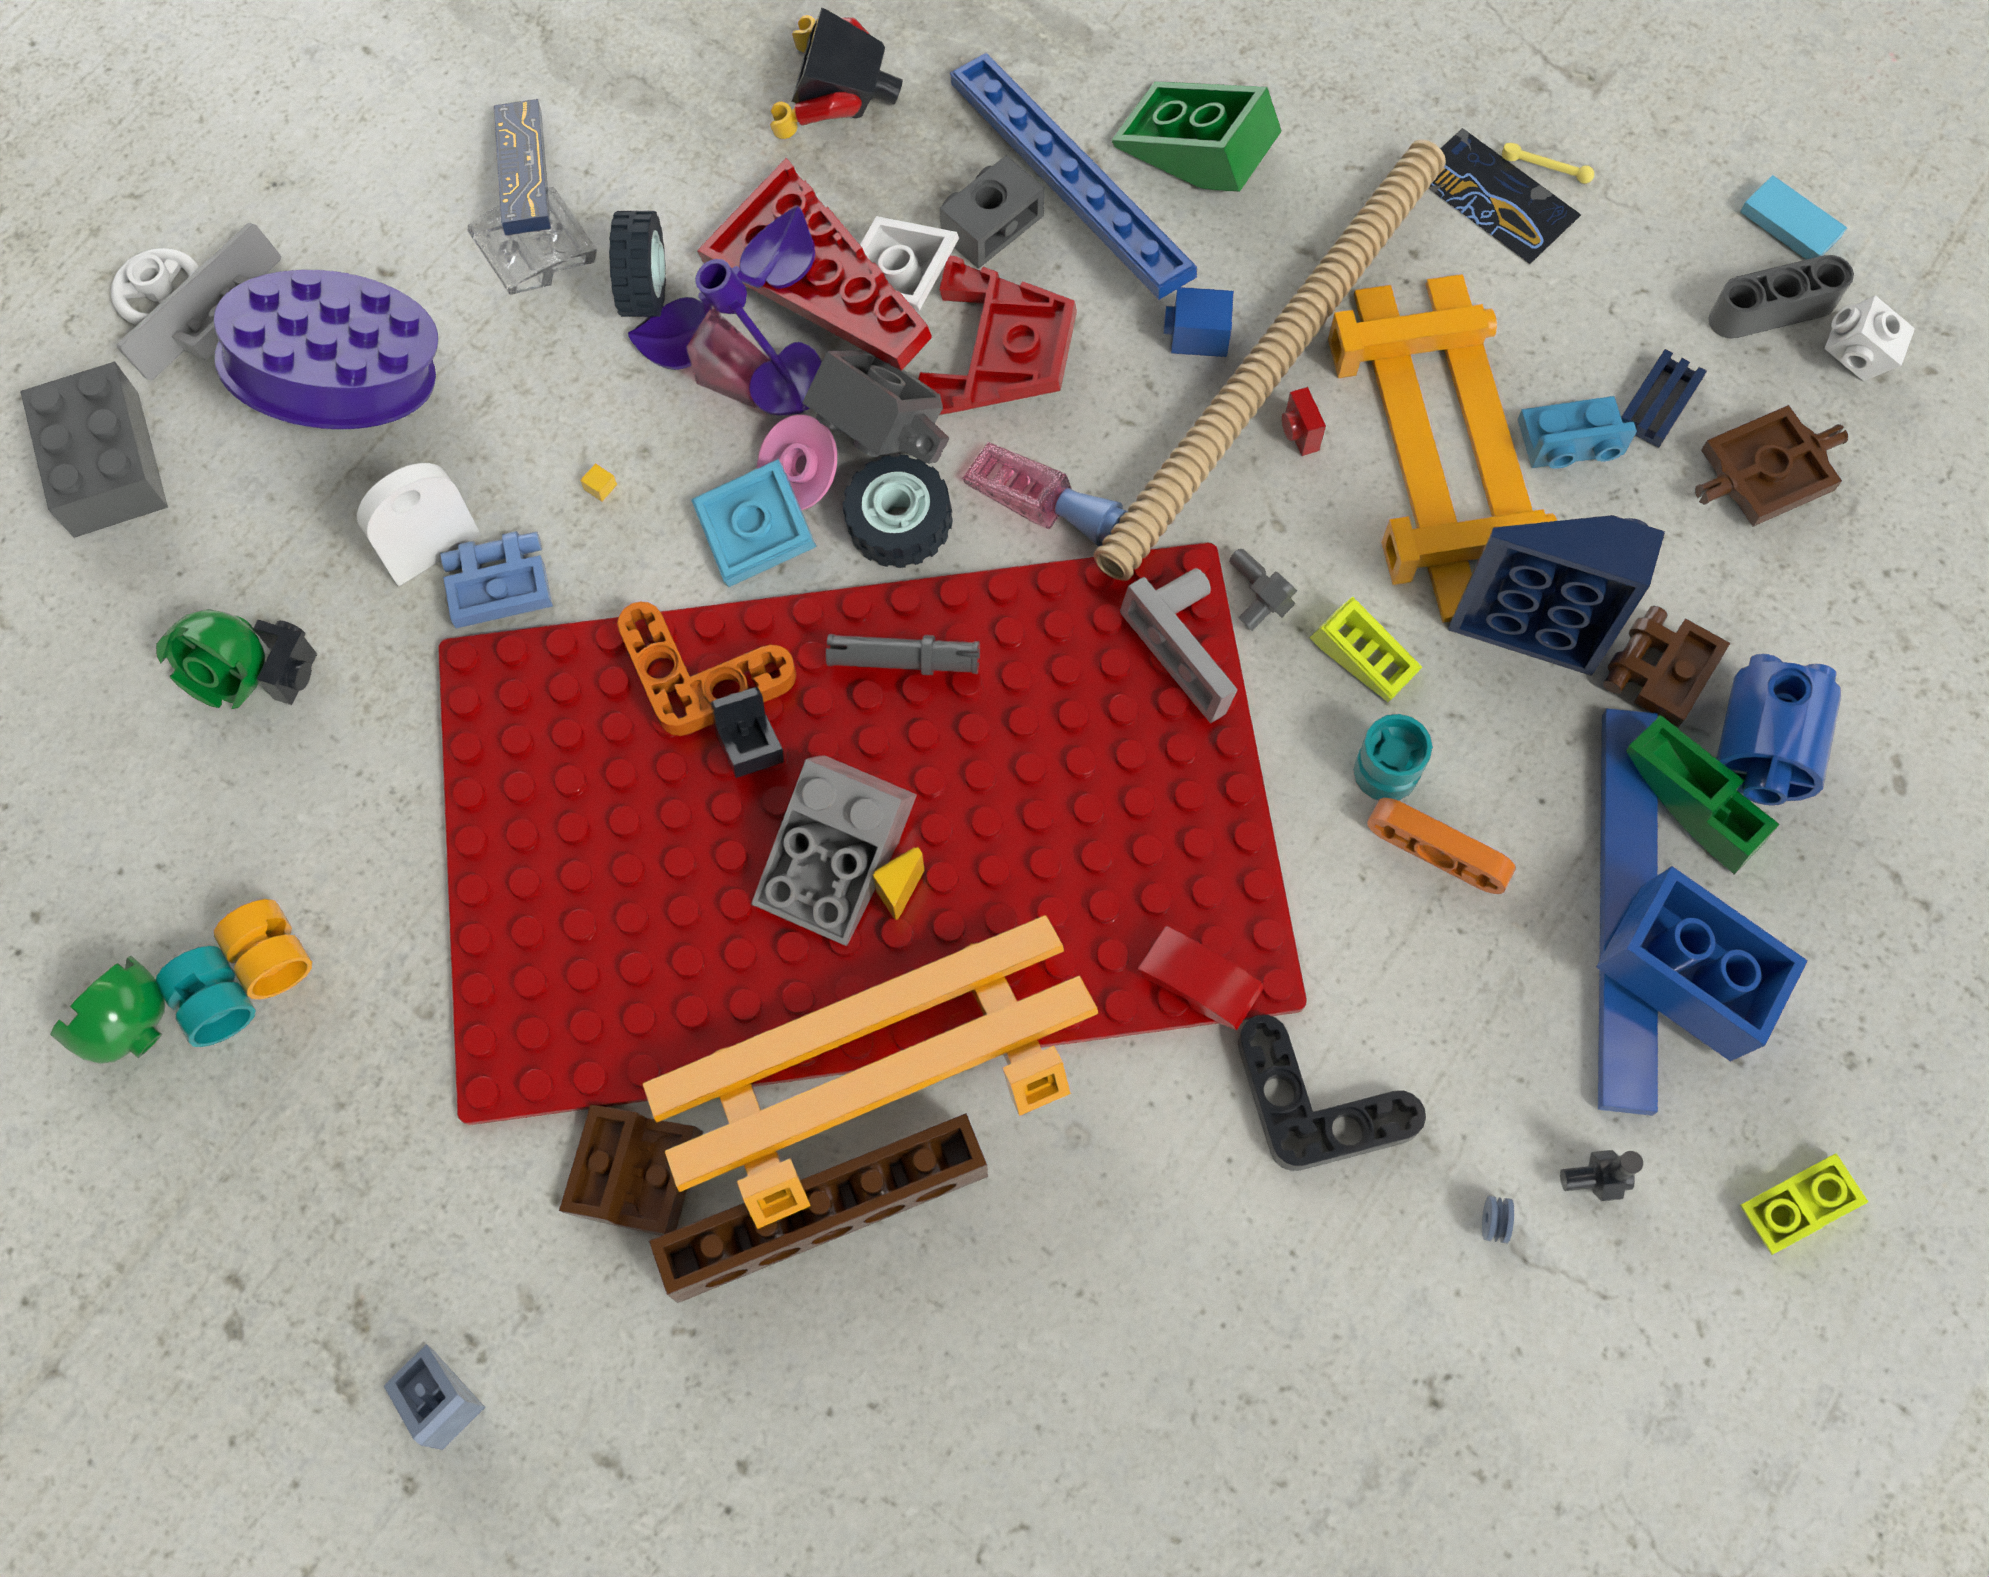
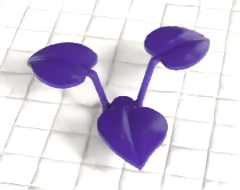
(775, 255)

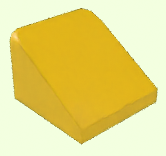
(898, 880)

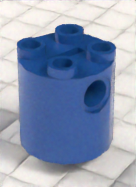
(1780, 729)

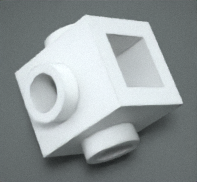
(1869, 338)

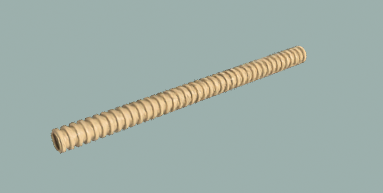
(1268, 362)

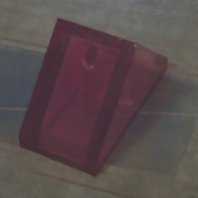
(724, 358)

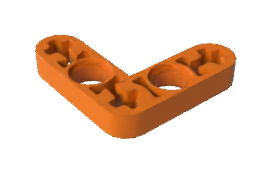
(696, 690)

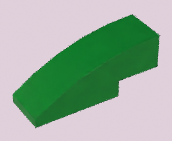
(1701, 794)

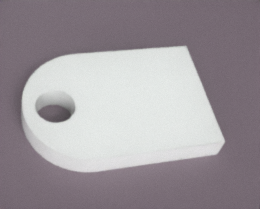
(414, 519)

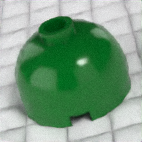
(213, 657)
(114, 1016)

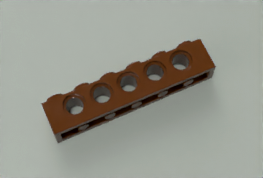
(840, 1202)

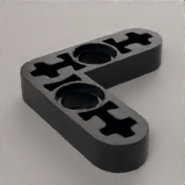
(1299, 1114)

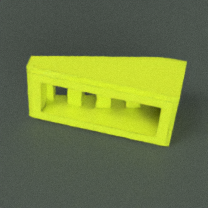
(1365, 626)

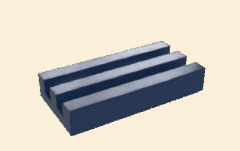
(1677, 371)

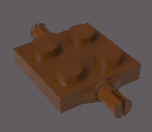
(1771, 465)

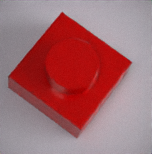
(1303, 421)

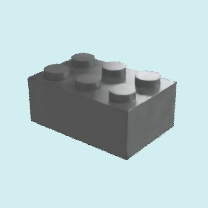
(93, 449)

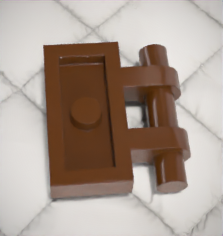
(1681, 671)

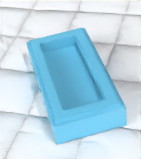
(1793, 219)

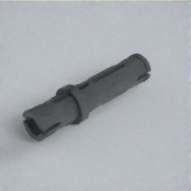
(903, 653)

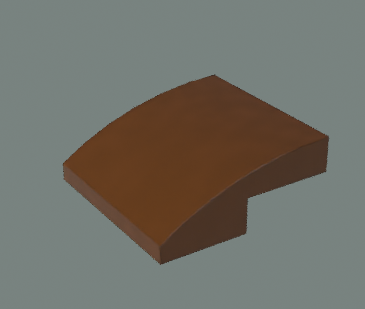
(624, 1171)

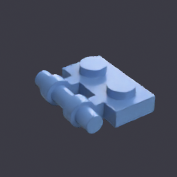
(495, 590)

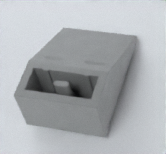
(830, 845)

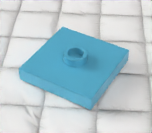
(753, 523)

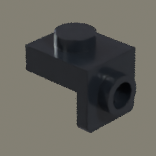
(289, 661)
(746, 732)

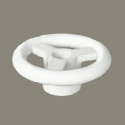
(148, 279)

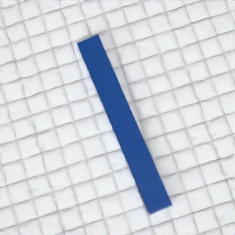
(1074, 177)
(1626, 863)

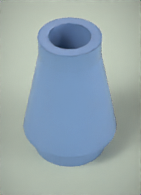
(1089, 514)

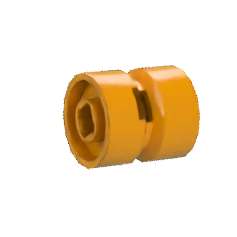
(262, 948)

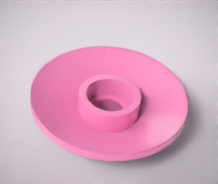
(802, 442)

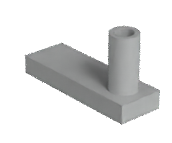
(1155, 621)

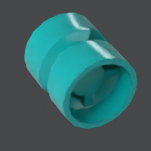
(1392, 757)
(205, 996)

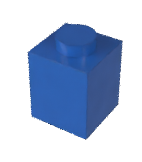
(1200, 322)

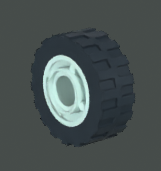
(637, 263)
(890, 485)

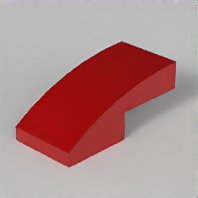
(1202, 977)

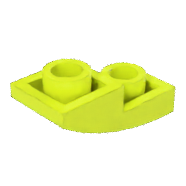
(1803, 1203)

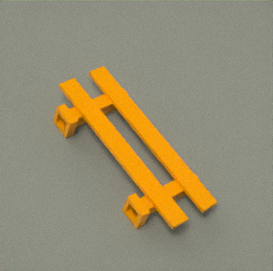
(1388, 343)
(756, 1134)

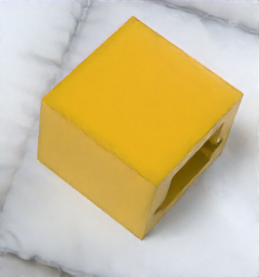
(598, 482)

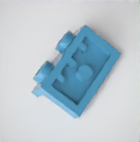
(1575, 432)

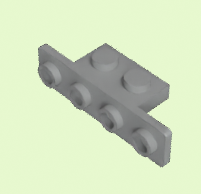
(187, 314)

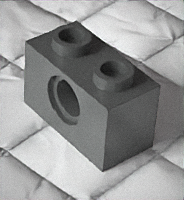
(993, 210)

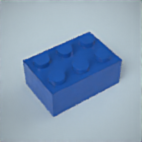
(1702, 964)

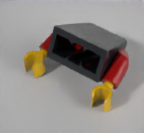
(836, 73)

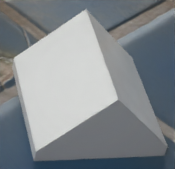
(909, 255)

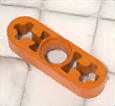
(1441, 846)

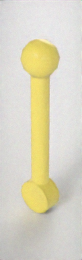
(1513, 152)

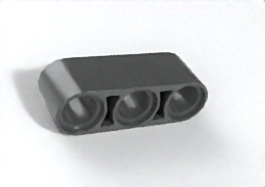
(1780, 296)

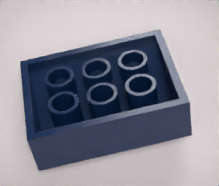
(1559, 587)

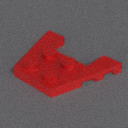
(1018, 342)

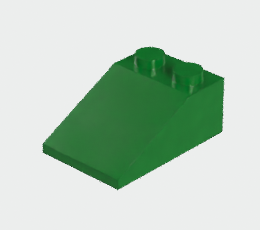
(1202, 132)

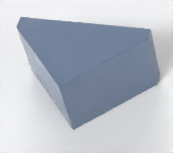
(432, 1399)

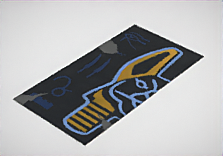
(1500, 197)

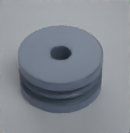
(1498, 1219)

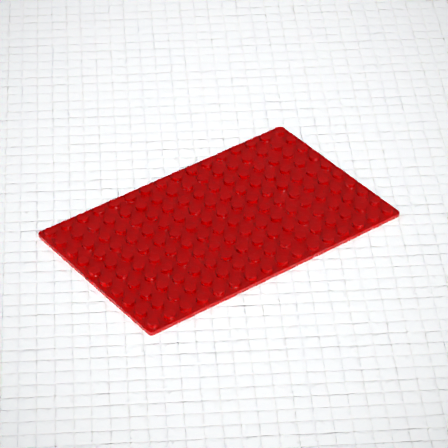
(619, 863)

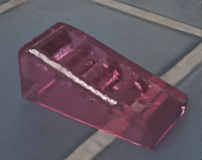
(1041, 499)

